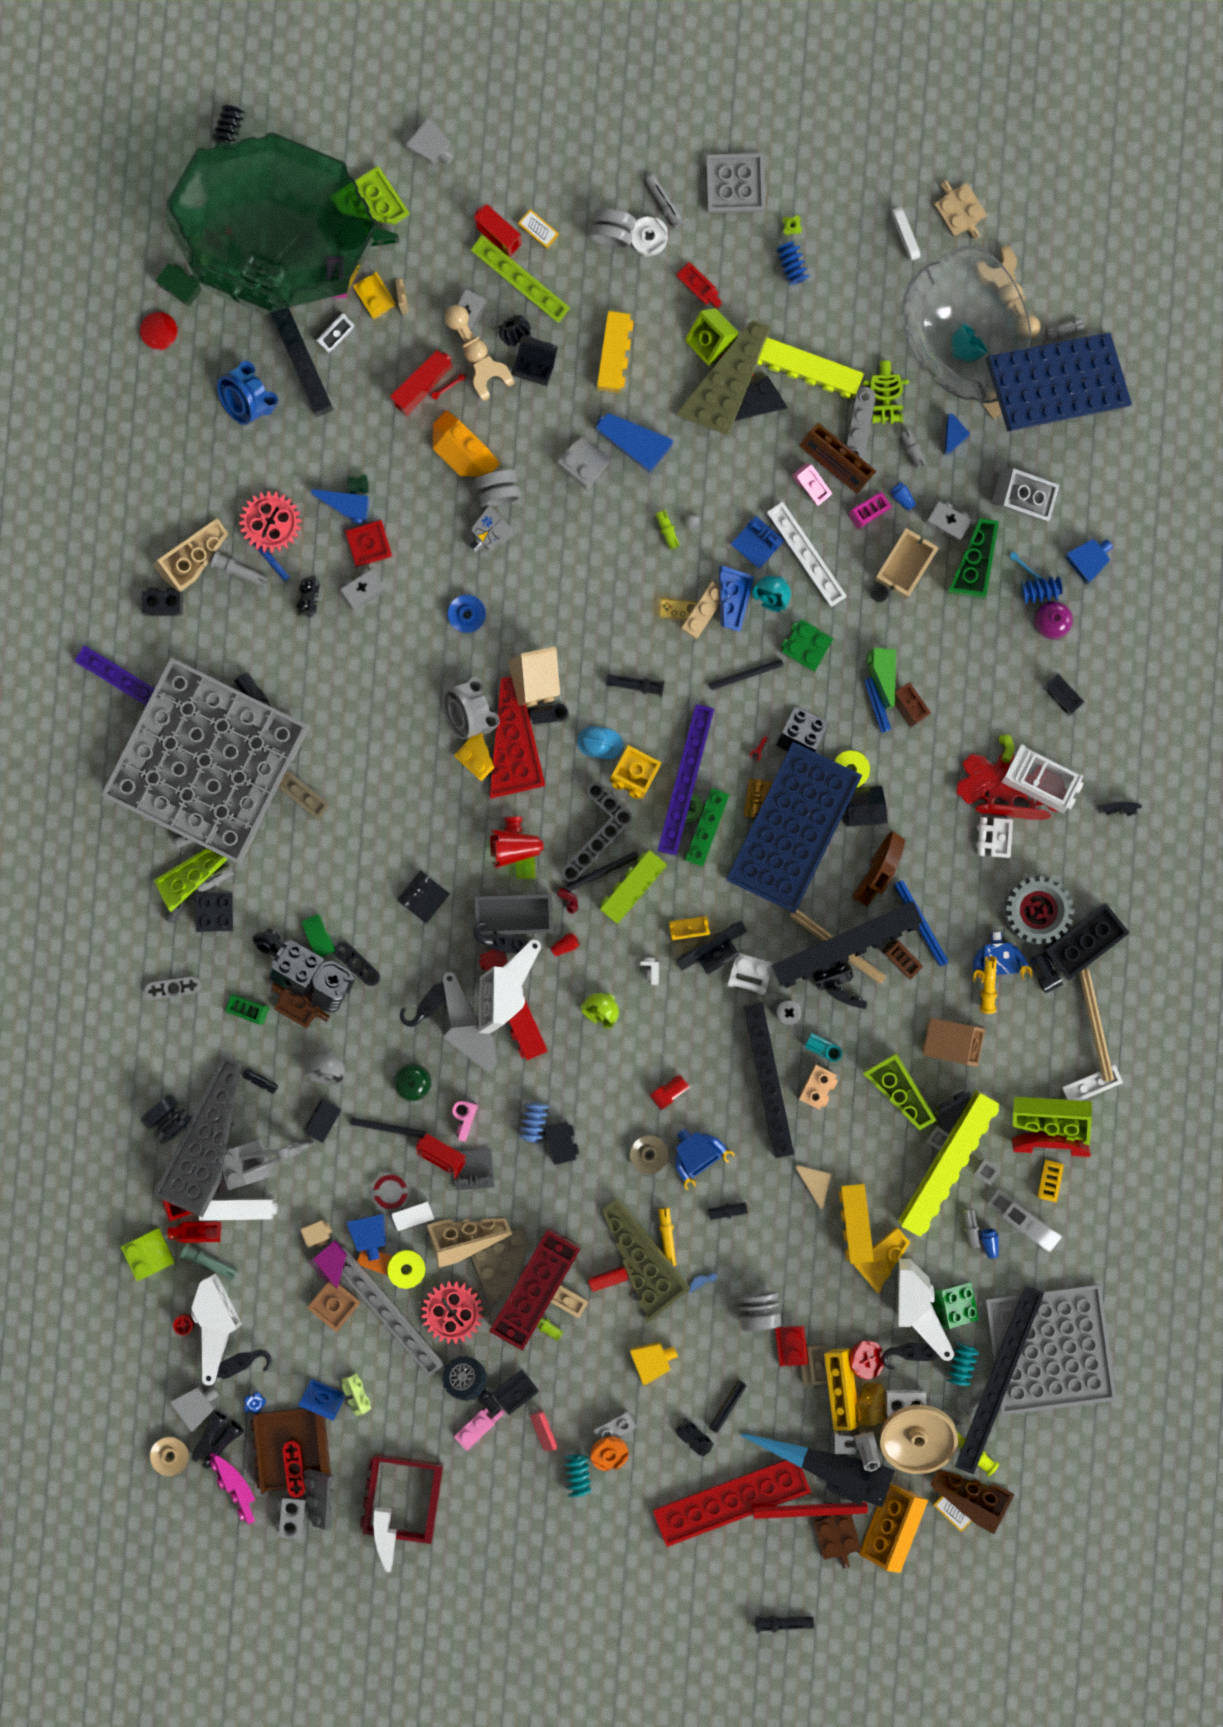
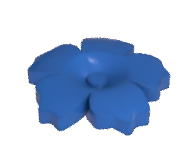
(254, 1403)

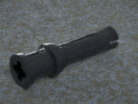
(645, 685)
(774, 1624)

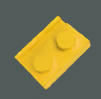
(374, 295)

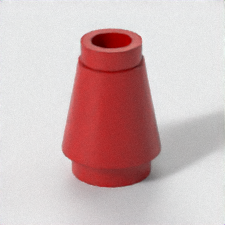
(566, 944)

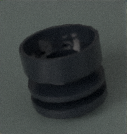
(166, 1119)

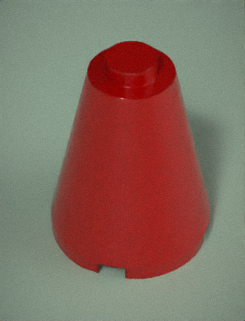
(513, 847)

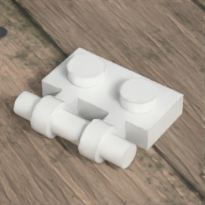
(1001, 837)

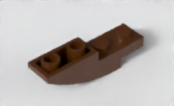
(883, 869)

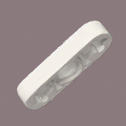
(905, 233)

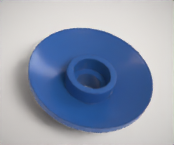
(459, 607)

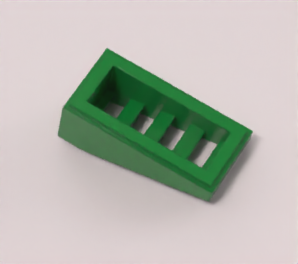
(262, 1013)

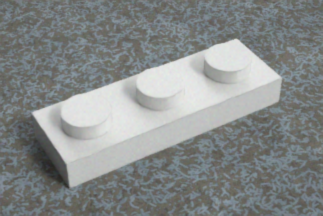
(1090, 1085)

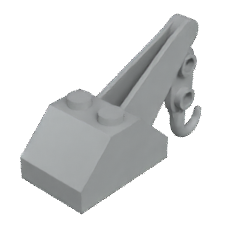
(250, 1162)

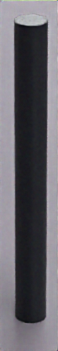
(746, 674)
(602, 871)
(388, 1128)

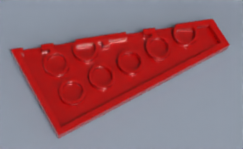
(515, 749)

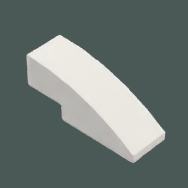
(384, 1537)

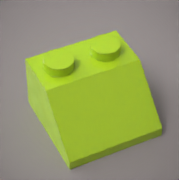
(711, 335)
(148, 1254)

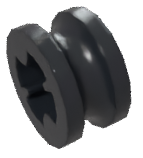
(875, 589)

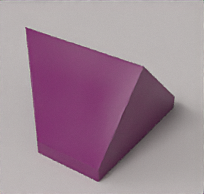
(330, 1263)

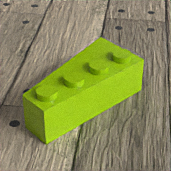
(1054, 1117)

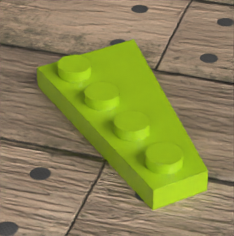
(187, 876)

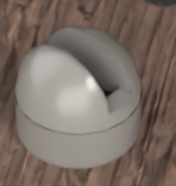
(691, 521)

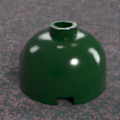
(412, 1082)

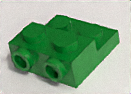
(806, 645)

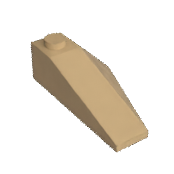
(187, 560)

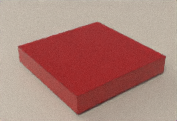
(368, 543)

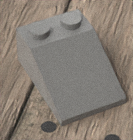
(1025, 494)

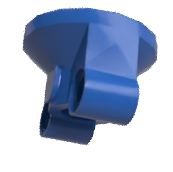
(245, 395)

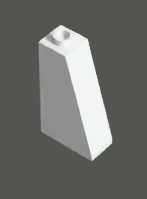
(240, 1209)

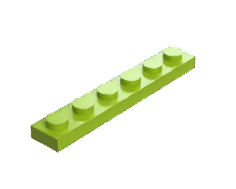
(520, 278)

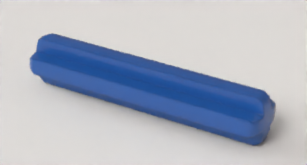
(877, 706)

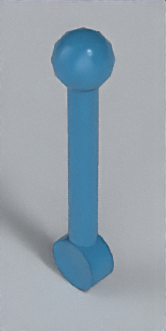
(1013, 556)

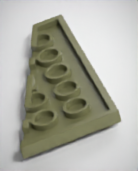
(647, 1267)

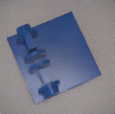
(757, 542)

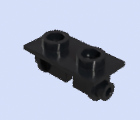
(841, 972)
(688, 1431)

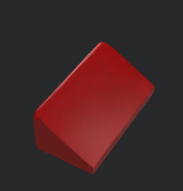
(608, 1279)

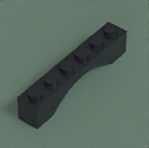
(302, 362)

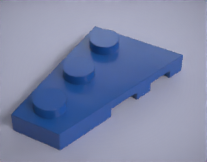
(734, 596)

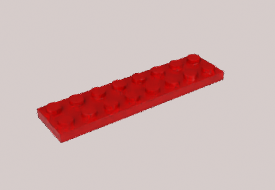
(730, 1501)

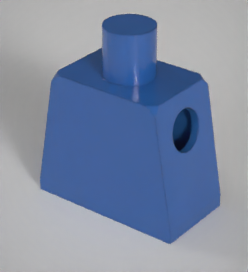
(1089, 559)
(369, 1235)

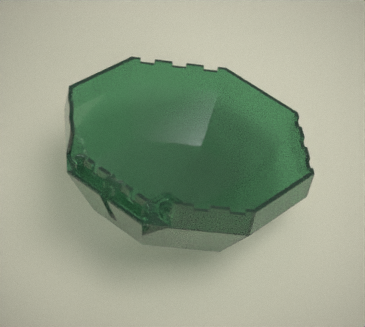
(275, 211)

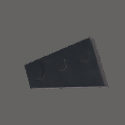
(760, 399)

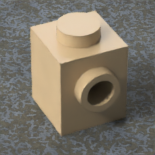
(317, 1233)

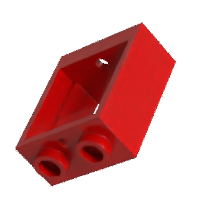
(497, 230)

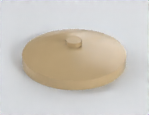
(918, 1439)

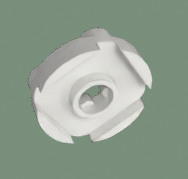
(649, 225)

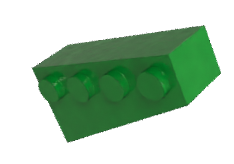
(975, 568)

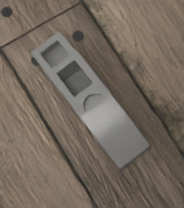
(1024, 1220)

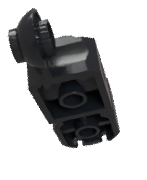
(305, 971)

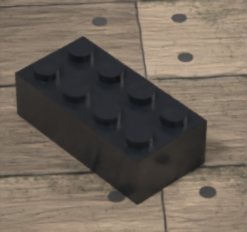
(1086, 941)

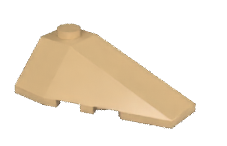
(459, 1240)

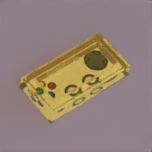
(675, 608)

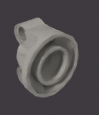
(468, 710)

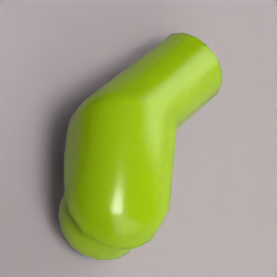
(1007, 741)

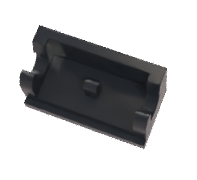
(1063, 694)
(322, 1120)

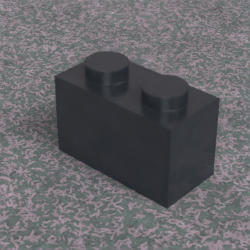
(561, 1142)

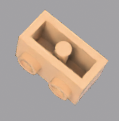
(817, 1087)

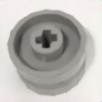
(612, 228)
(498, 488)

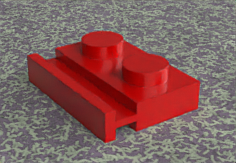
(791, 1345)

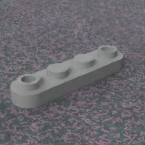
(861, 422)

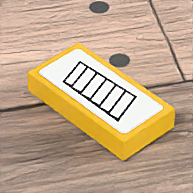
(538, 229)
(954, 1515)

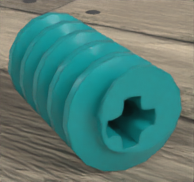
(963, 1365)
(578, 1474)

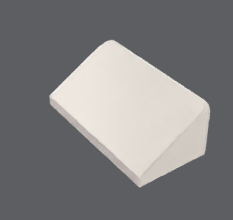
(412, 1216)

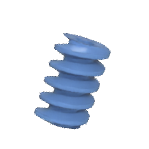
(533, 1122)

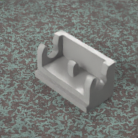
(841, 1442)

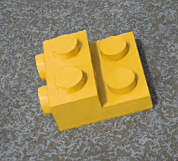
(635, 772)

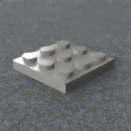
(735, 183)

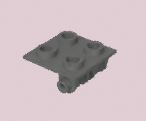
(477, 1171)

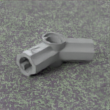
(867, 1447)

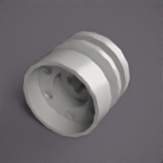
(759, 1310)

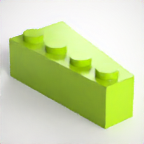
(633, 887)
(899, 1087)

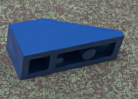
(350, 506)

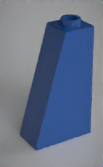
(636, 442)

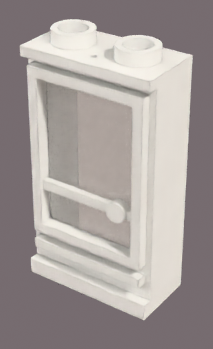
(1043, 780)

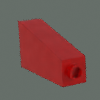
(421, 382)

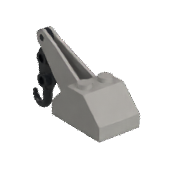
(464, 1025)

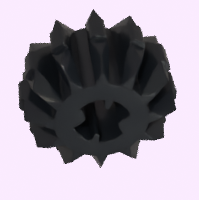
(513, 329)

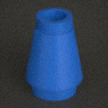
(903, 496)
(990, 1242)

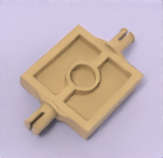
(960, 210)

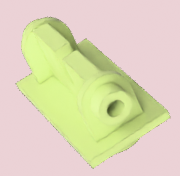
(360, 1402)

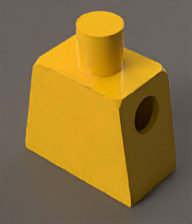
(652, 1360)

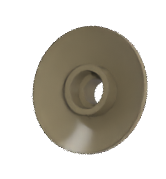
(645, 1164)

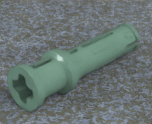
(199, 1257)

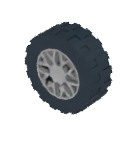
(464, 1378)

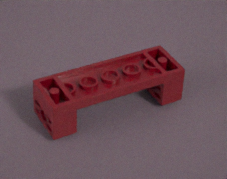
(535, 1289)

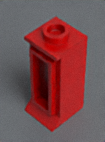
(440, 1155)

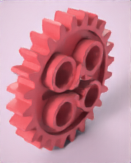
(286, 529)
(438, 1322)

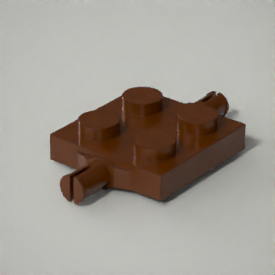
(297, 1008)
(837, 1537)

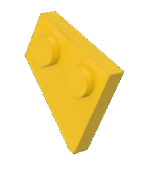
(475, 757)

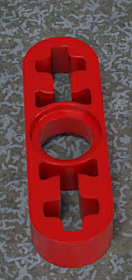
(297, 1453)

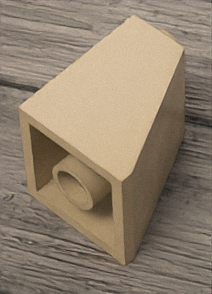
(535, 676)

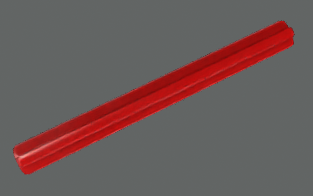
(809, 1510)

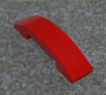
(1025, 1142)

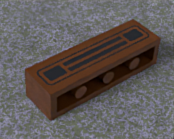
(837, 458)

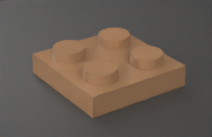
(334, 1305)

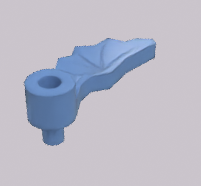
(699, 1281)

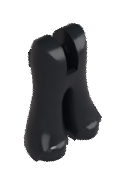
(229, 1434)

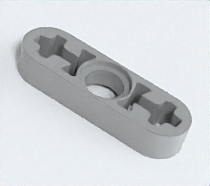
(159, 995)

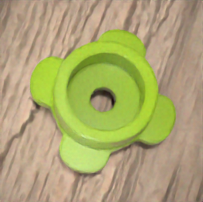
(788, 230)

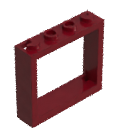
(371, 1484)

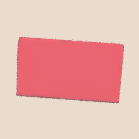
(543, 1431)

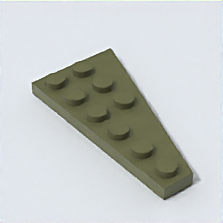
(722, 391)

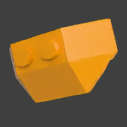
(461, 447)

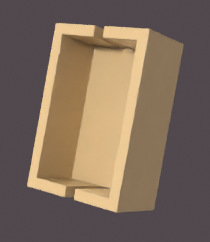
(906, 563)

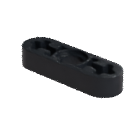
(350, 950)

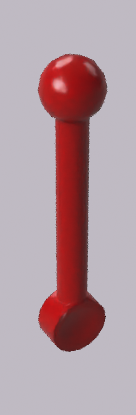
(435, 395)

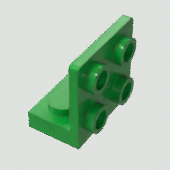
(955, 1305)

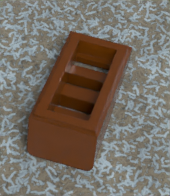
(890, 947)

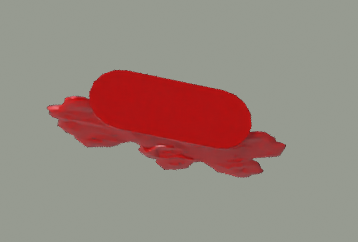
(989, 777)

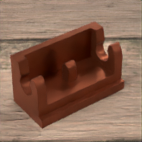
(910, 705)

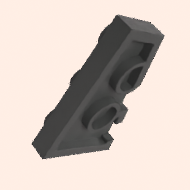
(318, 1497)

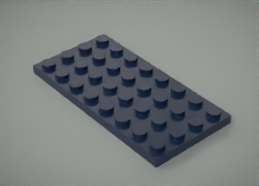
(1058, 381)
(794, 827)

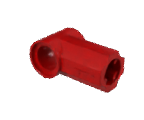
(666, 1094)

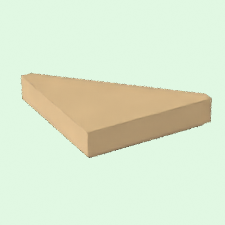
(402, 300)
(816, 1181)

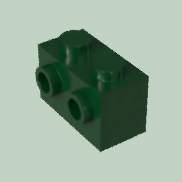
(179, 284)

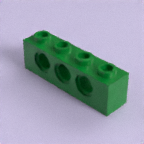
(707, 827)

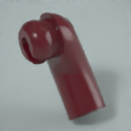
(571, 900)

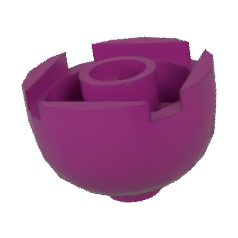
(1053, 620)

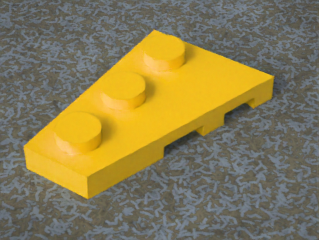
(886, 1255)

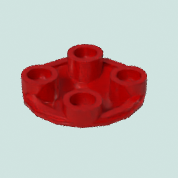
(158, 330)

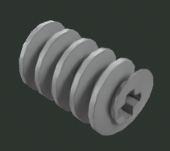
(780, 1013)

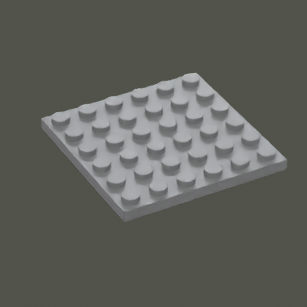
(1064, 1354)

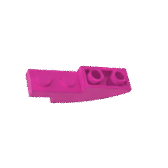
(231, 1480)

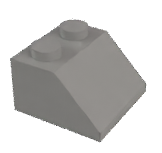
(583, 462)

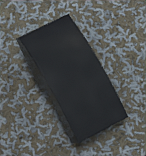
(1129, 808)
(842, 996)

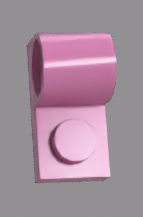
(812, 483)
(463, 1129)

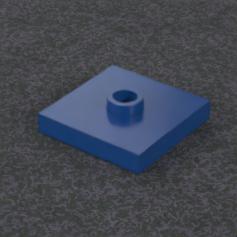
(322, 1399)

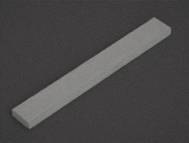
(390, 1316)

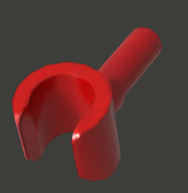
(759, 748)

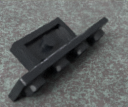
(715, 951)

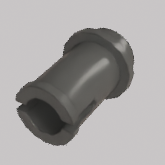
(173, 916)

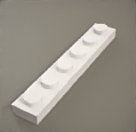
(806, 554)

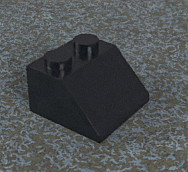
(867, 807)

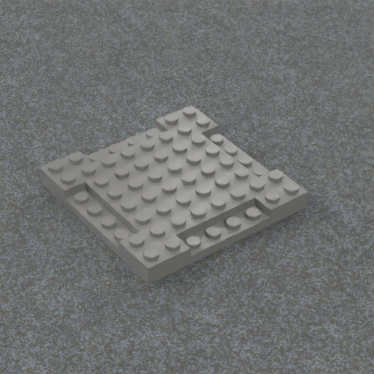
(205, 760)

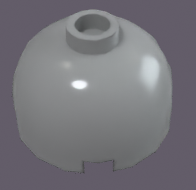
(326, 1068)

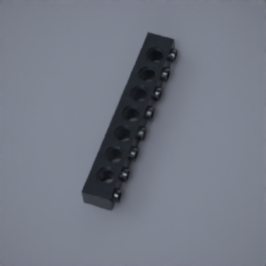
(768, 1080)

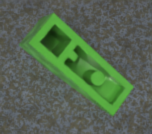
(883, 672)

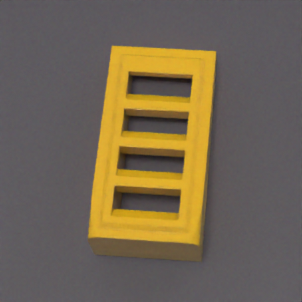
(1043, 1179)

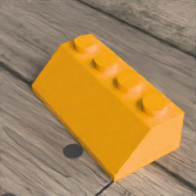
(893, 1529)

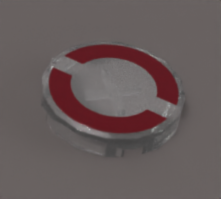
(390, 1191)

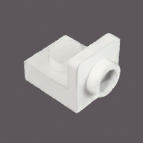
(653, 973)

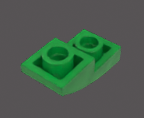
(317, 935)

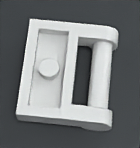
(751, 967)

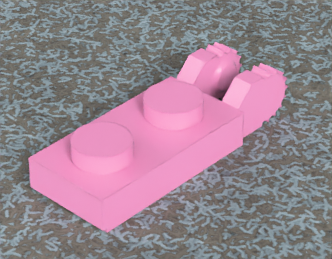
(476, 1428)

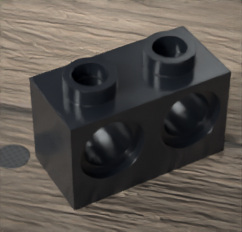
(162, 607)

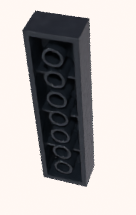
(847, 943)

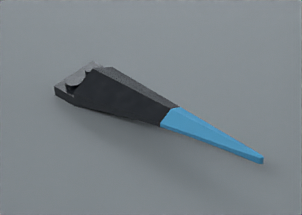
(836, 1469)

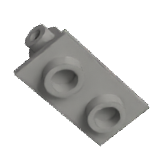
(616, 1427)

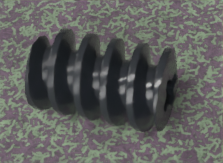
(227, 124)

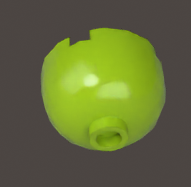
(601, 1008)

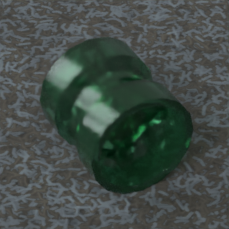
(358, 484)

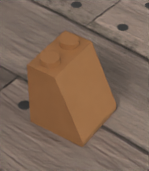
(953, 1042)

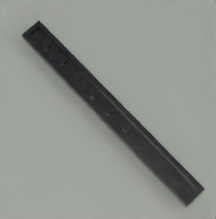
(999, 1379)

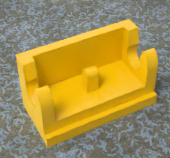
(689, 928)

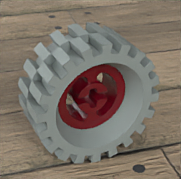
(1054, 923)

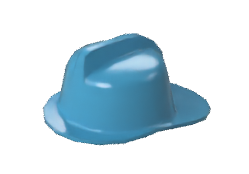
(600, 742)

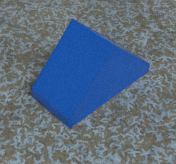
(955, 434)

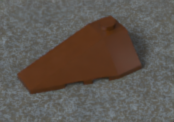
(978, 1501)

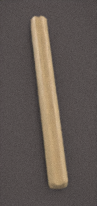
(823, 935)
(1096, 1026)

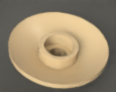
(164, 1464)

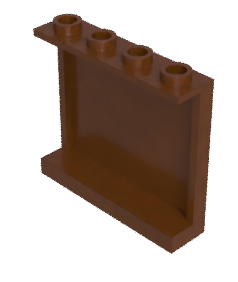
(272, 1433)

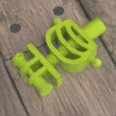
(885, 379)

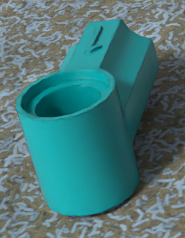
(821, 1047)

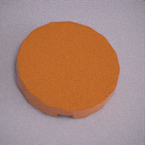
(609, 1453)

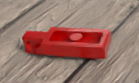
(699, 285)
(196, 1232)

